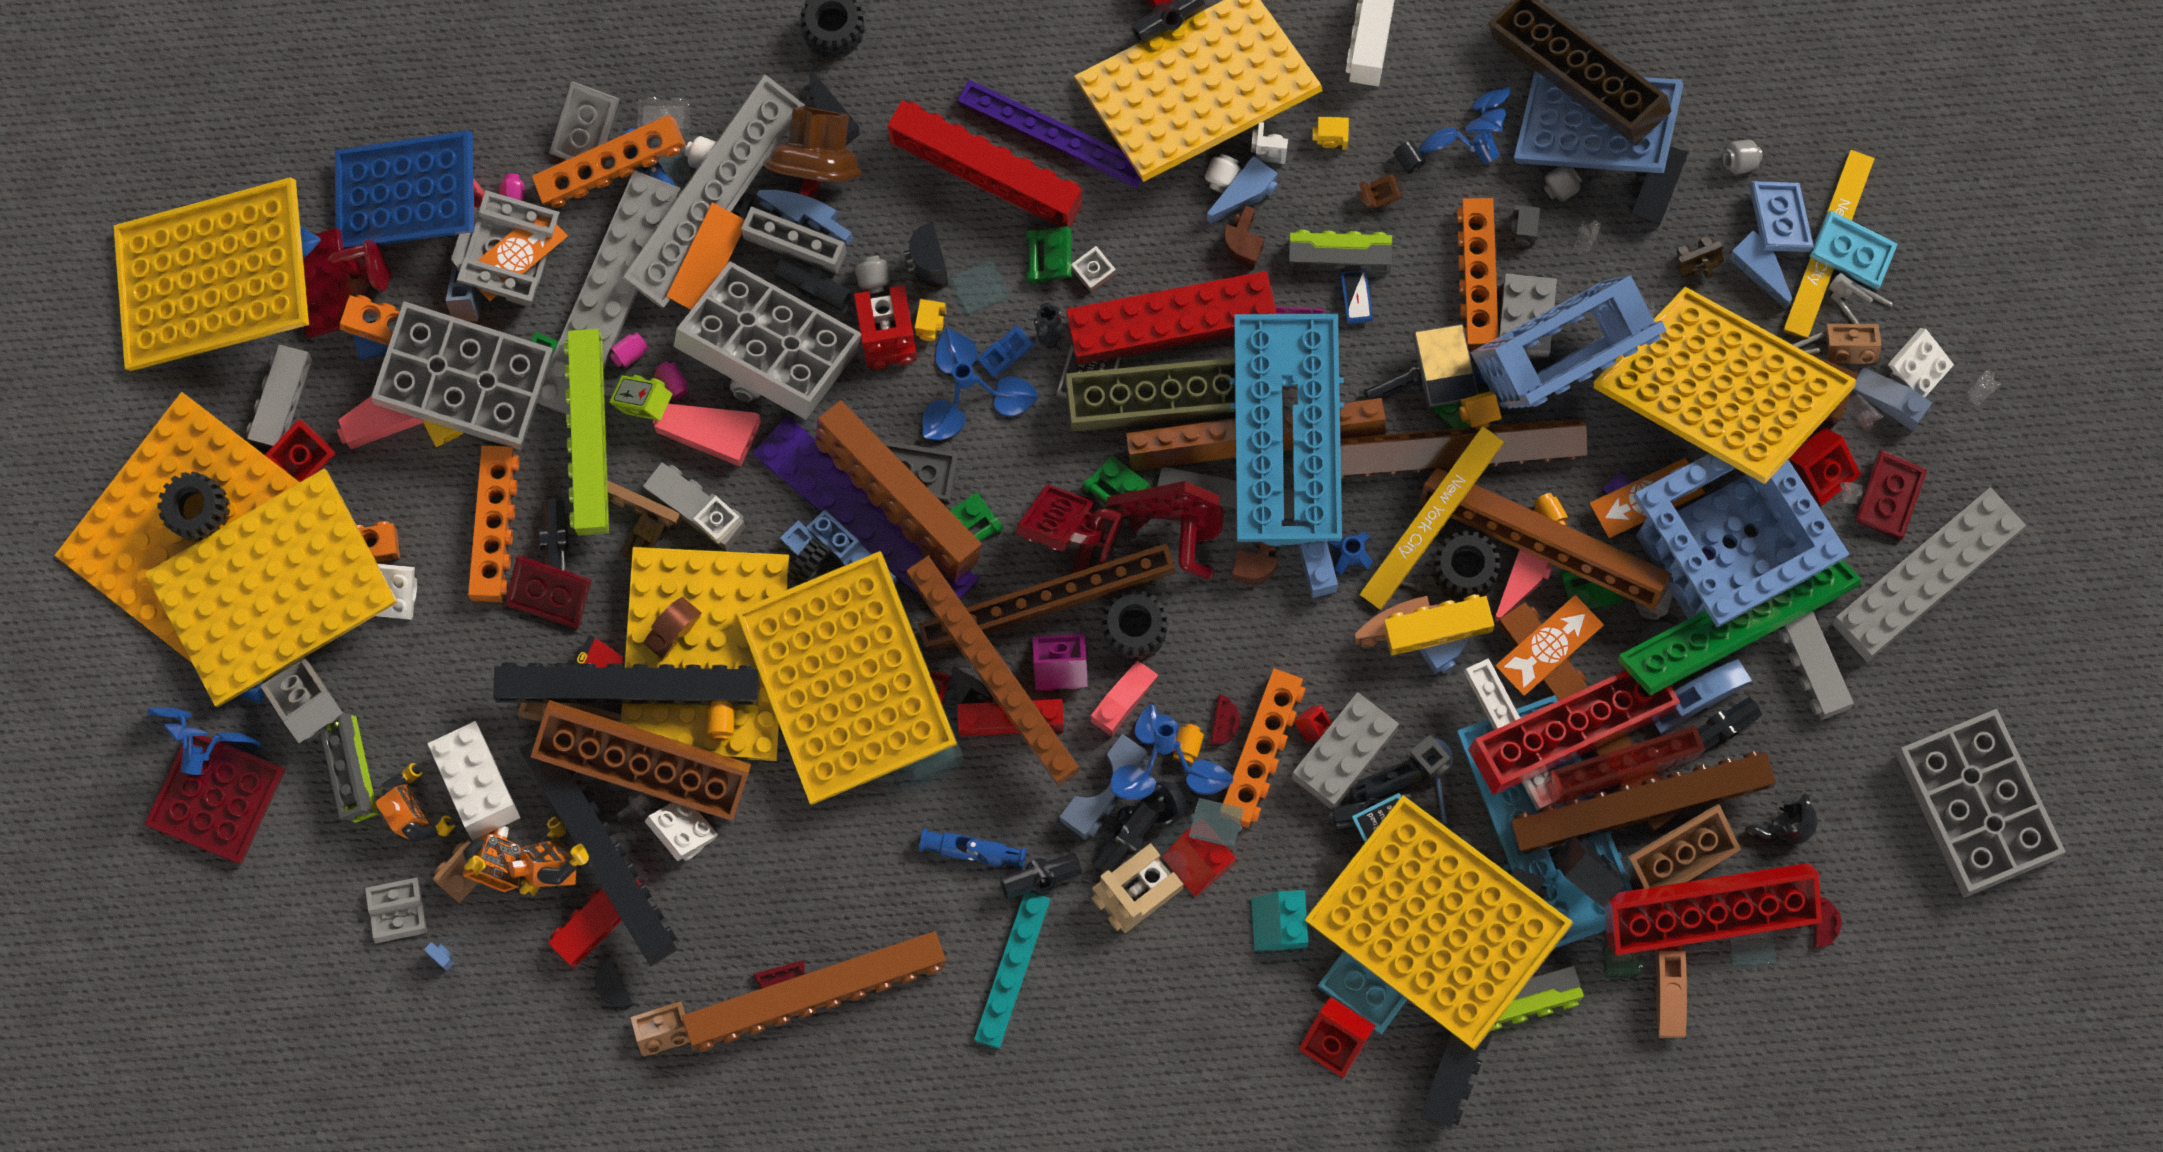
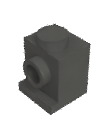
(1525, 225)
(1431, 749)

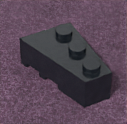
(1658, 188)

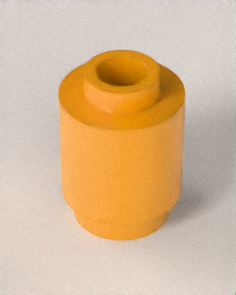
(1551, 508)
(720, 720)
(1190, 742)

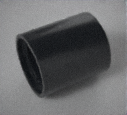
(1409, 156)

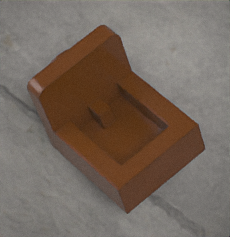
(1380, 192)

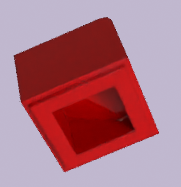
(1313, 723)

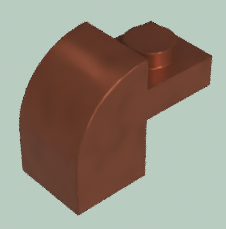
(1241, 244)
(1255, 568)
(670, 626)

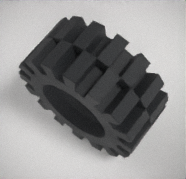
(808, 561)

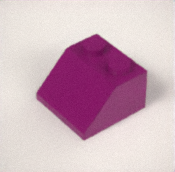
(1060, 662)

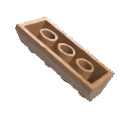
(1684, 851)

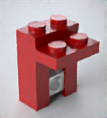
(889, 343)

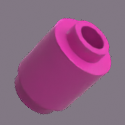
(628, 350)
(673, 379)

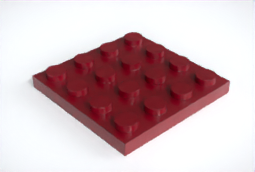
(220, 806)

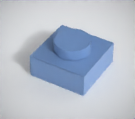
(797, 538)
(440, 955)

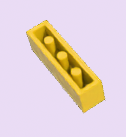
(1438, 625)

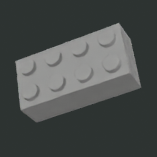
(1345, 751)

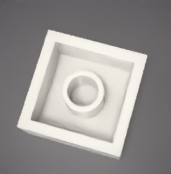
(1093, 269)
(717, 519)

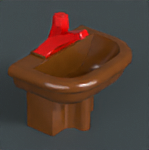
(815, 150)

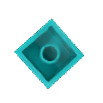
(1280, 921)

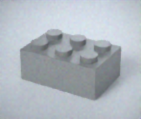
(1523, 300)
(301, 700)

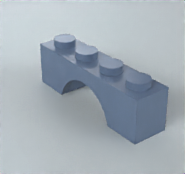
(1083, 813)

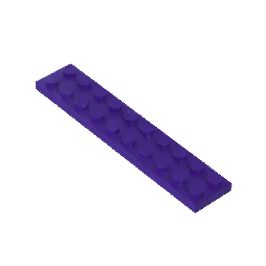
(813, 475)

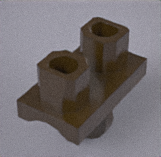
(1700, 260)
(644, 535)

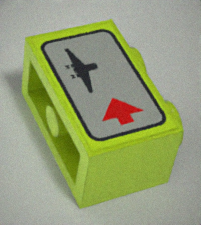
(641, 397)

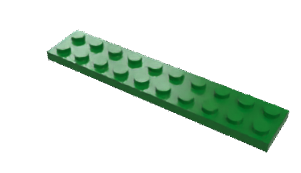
(1700, 642)

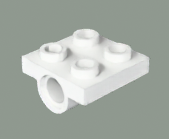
(1920, 363)
(404, 588)
(681, 830)

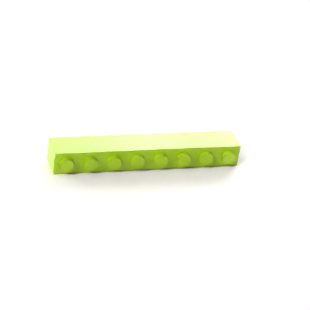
(587, 432)

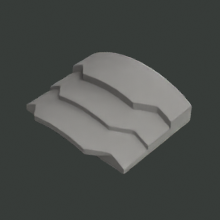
(492, 223)

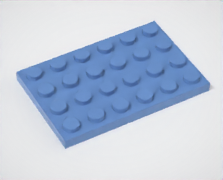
(1568, 135)

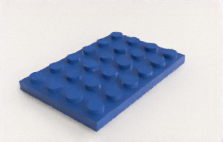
(405, 189)

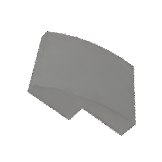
(396, 910)

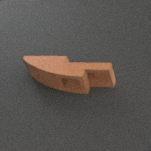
(1374, 629)
(1671, 992)

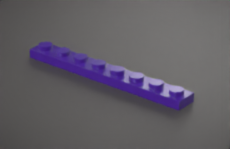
(1048, 132)

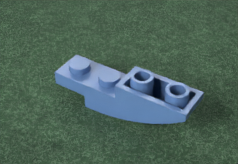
(798, 208)
(843, 544)
(1704, 693)

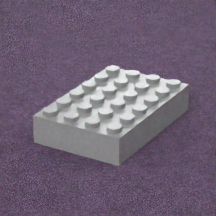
(767, 340)
(461, 375)
(1980, 803)

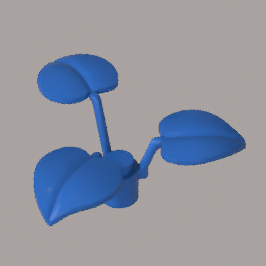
(1489, 122)
(956, 356)
(1161, 730)
(192, 755)

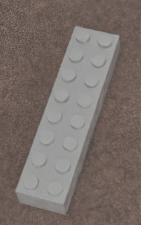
(1928, 574)

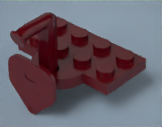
(331, 280)
(1182, 502)
(1066, 517)

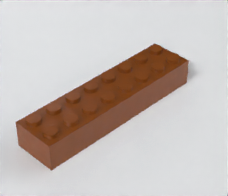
(897, 492)
(640, 760)

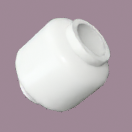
(697, 150)
(1222, 172)

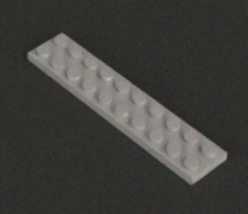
(718, 179)
(605, 295)

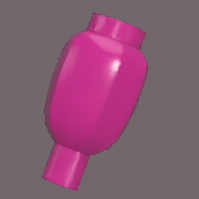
(512, 187)

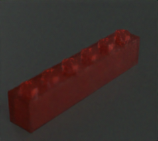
(1624, 765)

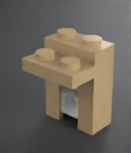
(1122, 909)

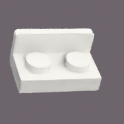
(1269, 148)

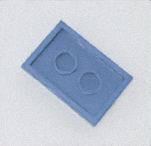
(1781, 216)

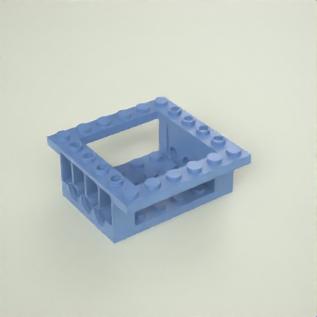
(1620, 316)
(1788, 549)

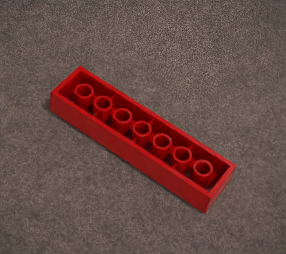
(985, 164)
(1166, 318)
(1567, 729)
(1713, 909)

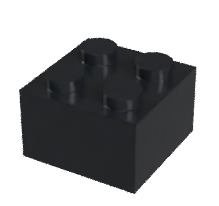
(1589, 870)

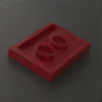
(1890, 495)
(548, 592)

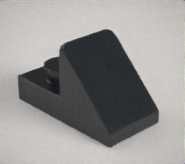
(967, 685)

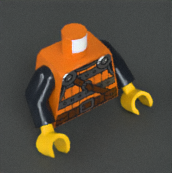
(404, 811)
(489, 860)
(548, 860)

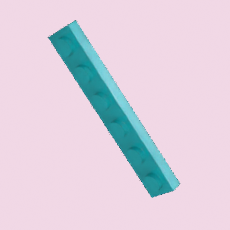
(1012, 969)

